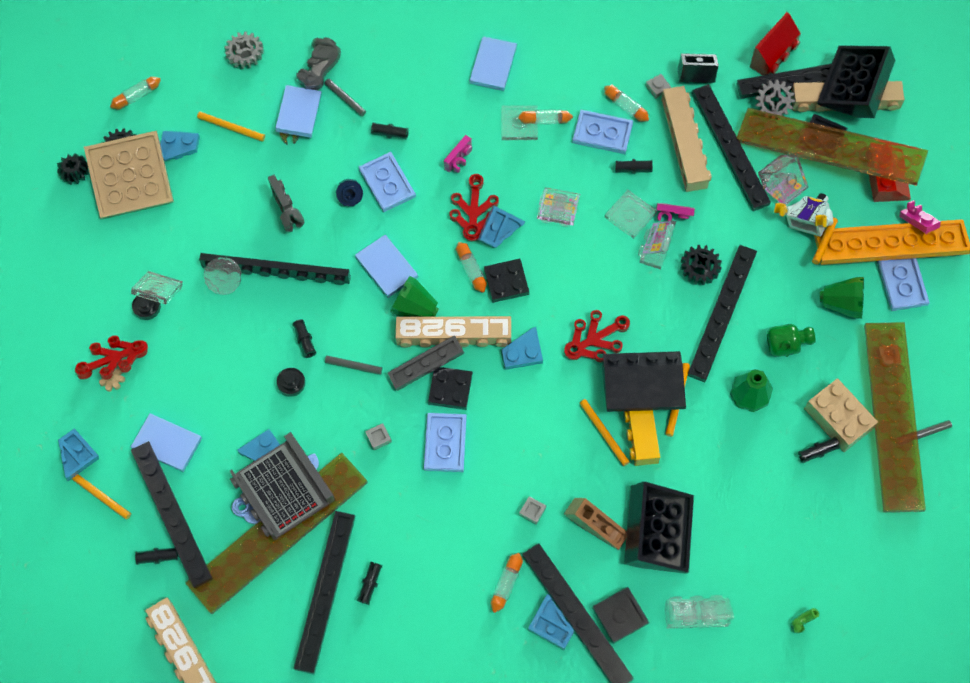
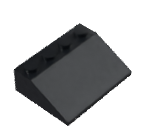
(857, 80)
(643, 381)
(659, 528)

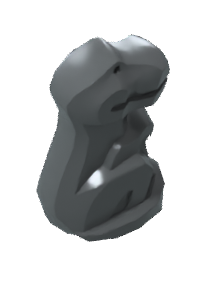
(322, 60)

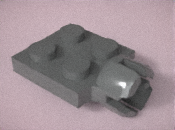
(289, 214)

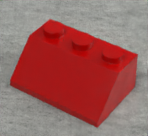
(776, 46)
(888, 190)

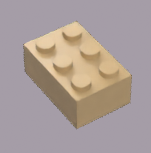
(841, 414)

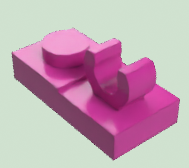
(456, 155)
(682, 211)
(919, 219)

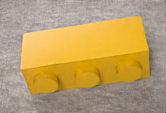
(643, 437)

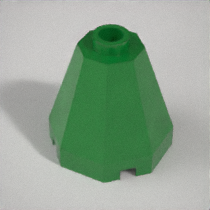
(845, 297)
(414, 301)
(751, 390)

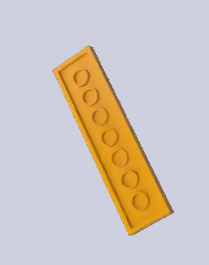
(894, 242)

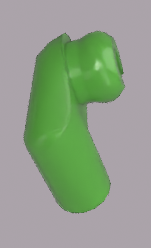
(804, 618)

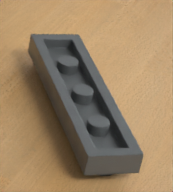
(426, 363)

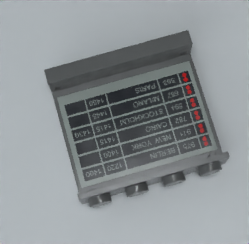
(282, 488)

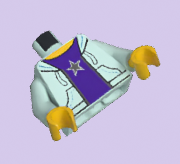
(808, 214)

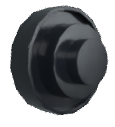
(145, 308)
(291, 382)

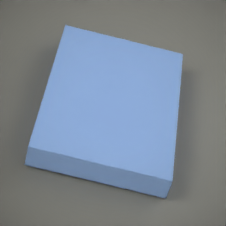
(493, 63)
(298, 111)
(602, 131)
(387, 182)
(386, 265)
(903, 283)
(170, 442)
(445, 442)

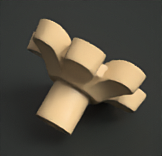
(114, 381)

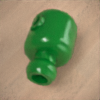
(787, 339)

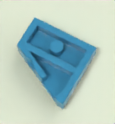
(178, 144)
(499, 227)
(523, 351)
(259, 446)
(75, 454)
(551, 624)

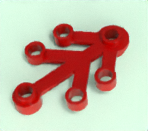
(473, 211)
(594, 338)
(132, 350)

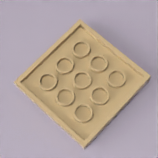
(128, 174)

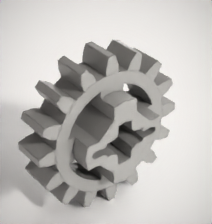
(244, 50)
(776, 87)

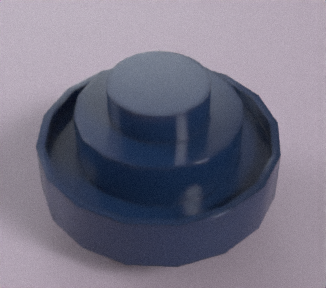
(349, 192)

